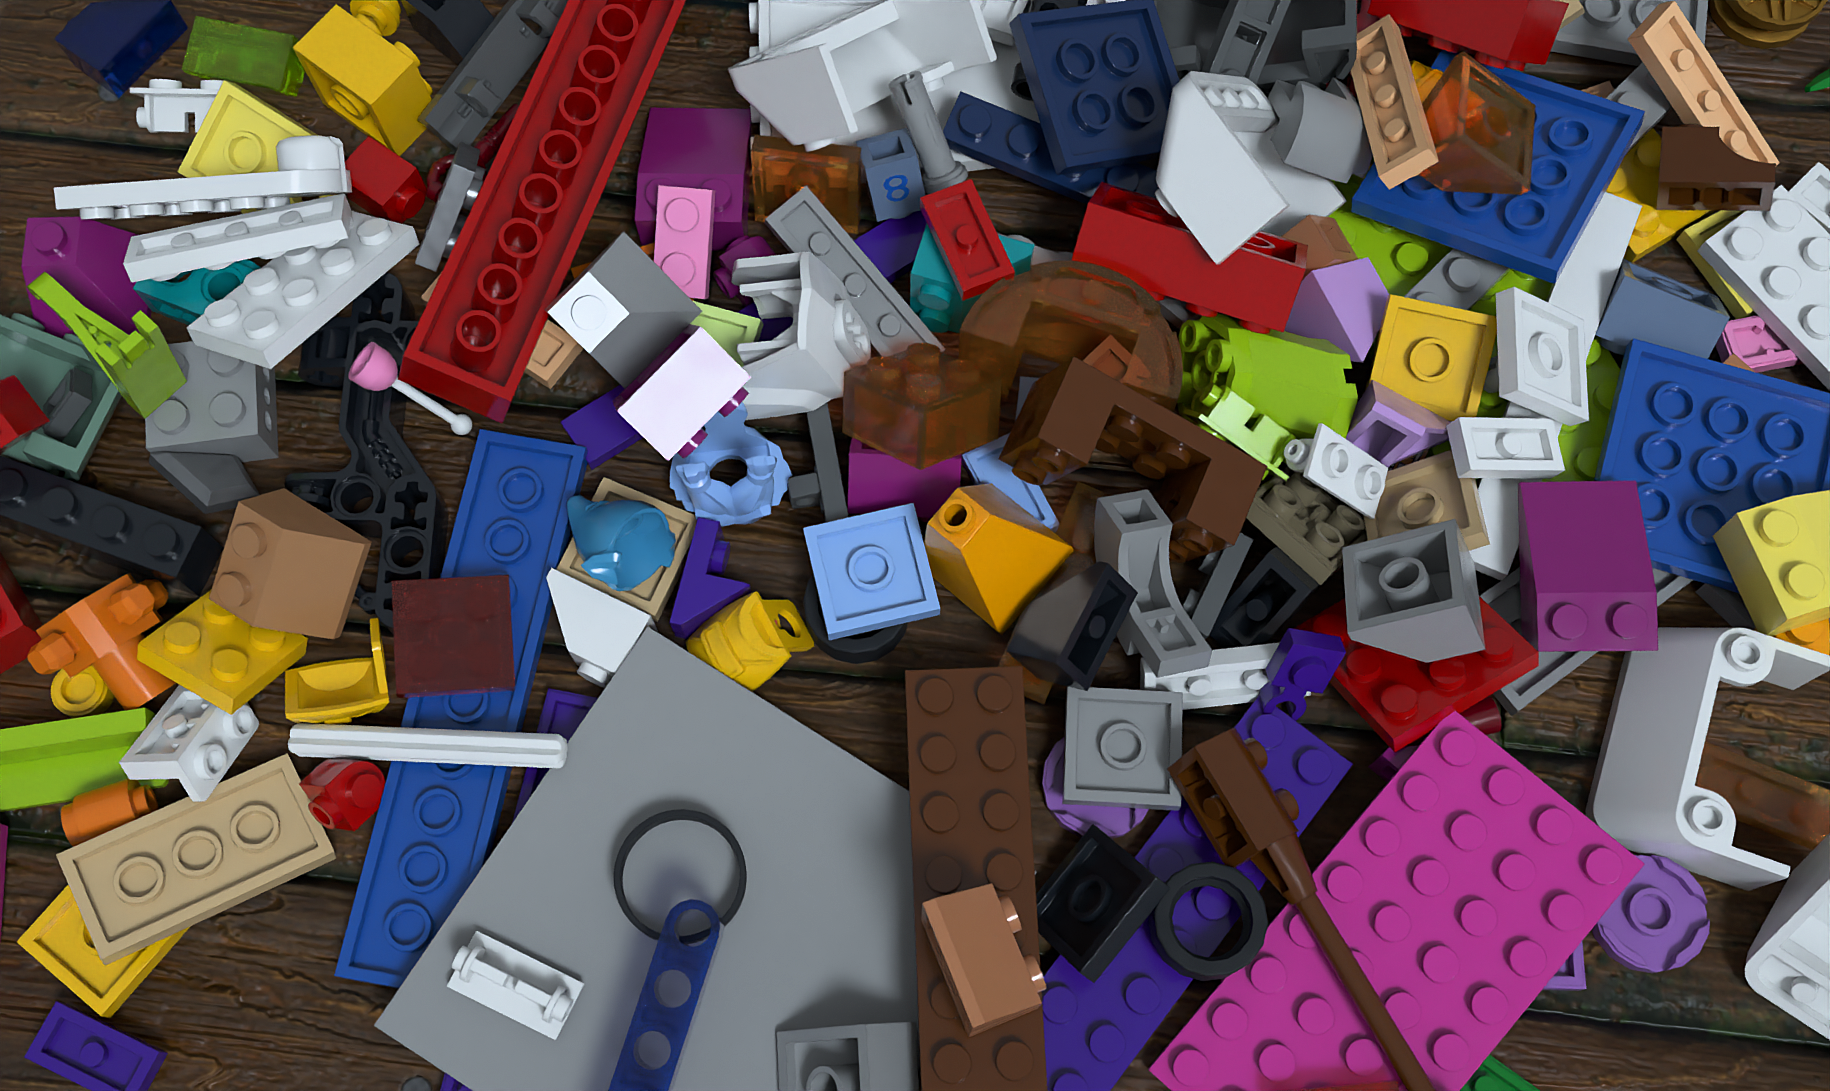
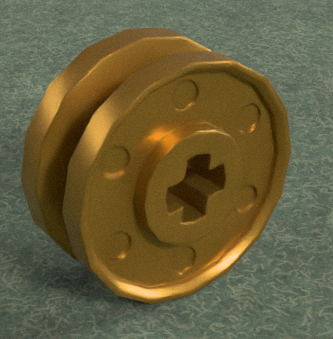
(1764, 22)

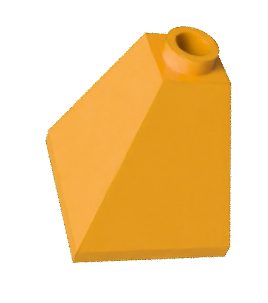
(991, 553)

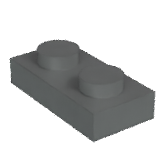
(1219, 574)

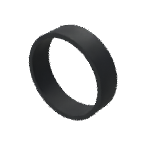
(660, 818)

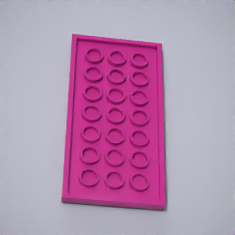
(1456, 904)

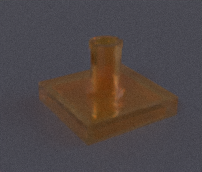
(829, 172)

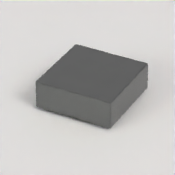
(67, 403)

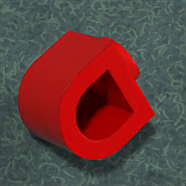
(344, 792)

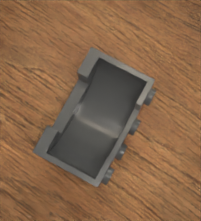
(1311, 44)

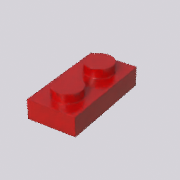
(966, 238)

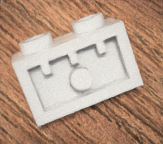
(190, 743)

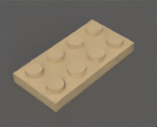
(194, 859)

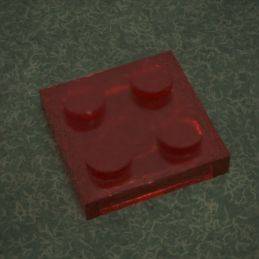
(452, 636)

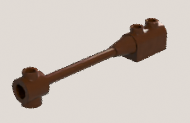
(1255, 823)

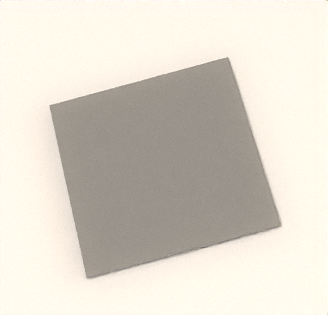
(811, 946)

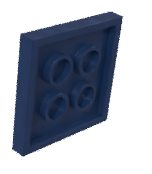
(1098, 81)

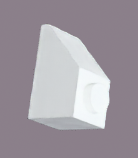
(595, 626)

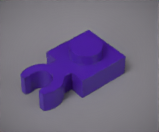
(1299, 665)

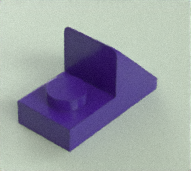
(701, 591)

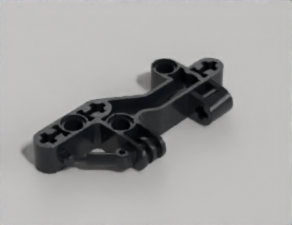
(380, 459)

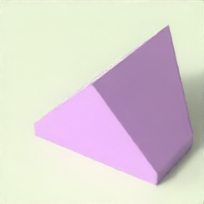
(1341, 306)
(1394, 426)

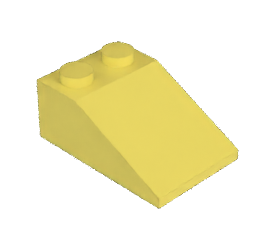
(1781, 560)

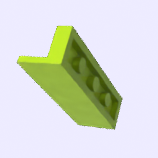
(67, 757)

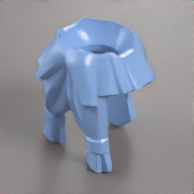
(750, 496)

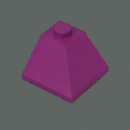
(87, 263)

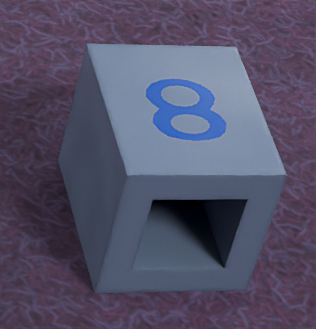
(891, 174)

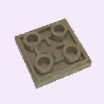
(1306, 523)

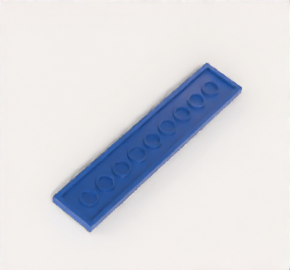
(444, 817)

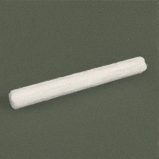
(428, 745)

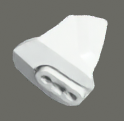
(808, 359)

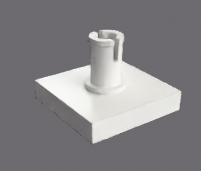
(1539, 358)

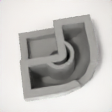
(1320, 129)

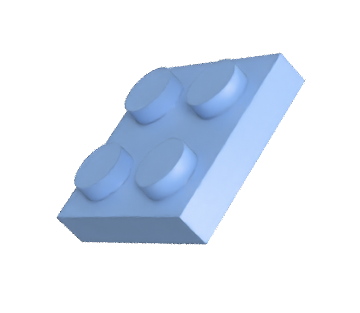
(871, 571)

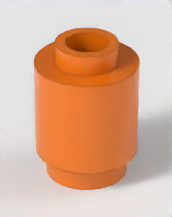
(106, 809)

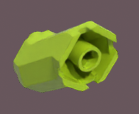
(1278, 373)

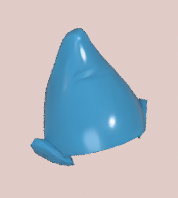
(620, 540)

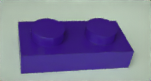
(94, 1052)

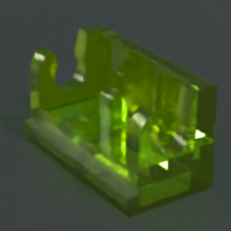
(243, 55)

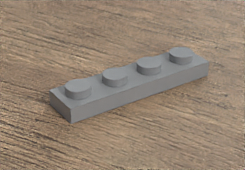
(808, 226)

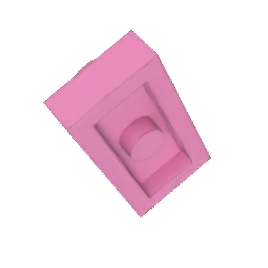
(685, 237)

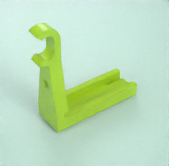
(135, 363)

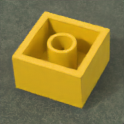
(366, 78)

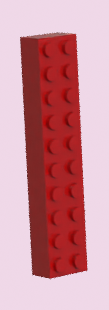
(537, 203)

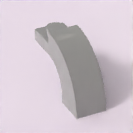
(1134, 540)

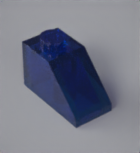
(120, 39)

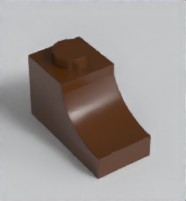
(1707, 175)

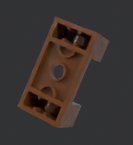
(1082, 409)

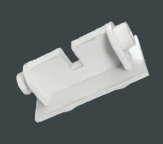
(169, 104)
(1339, 469)
(514, 984)

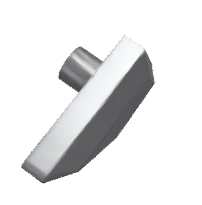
(207, 480)

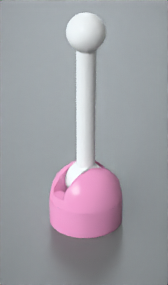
(378, 370)

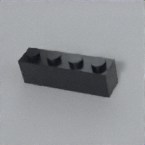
(106, 527)

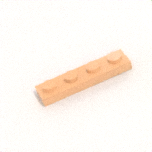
(1695, 82)
(1391, 104)

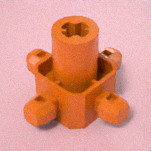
(106, 634)

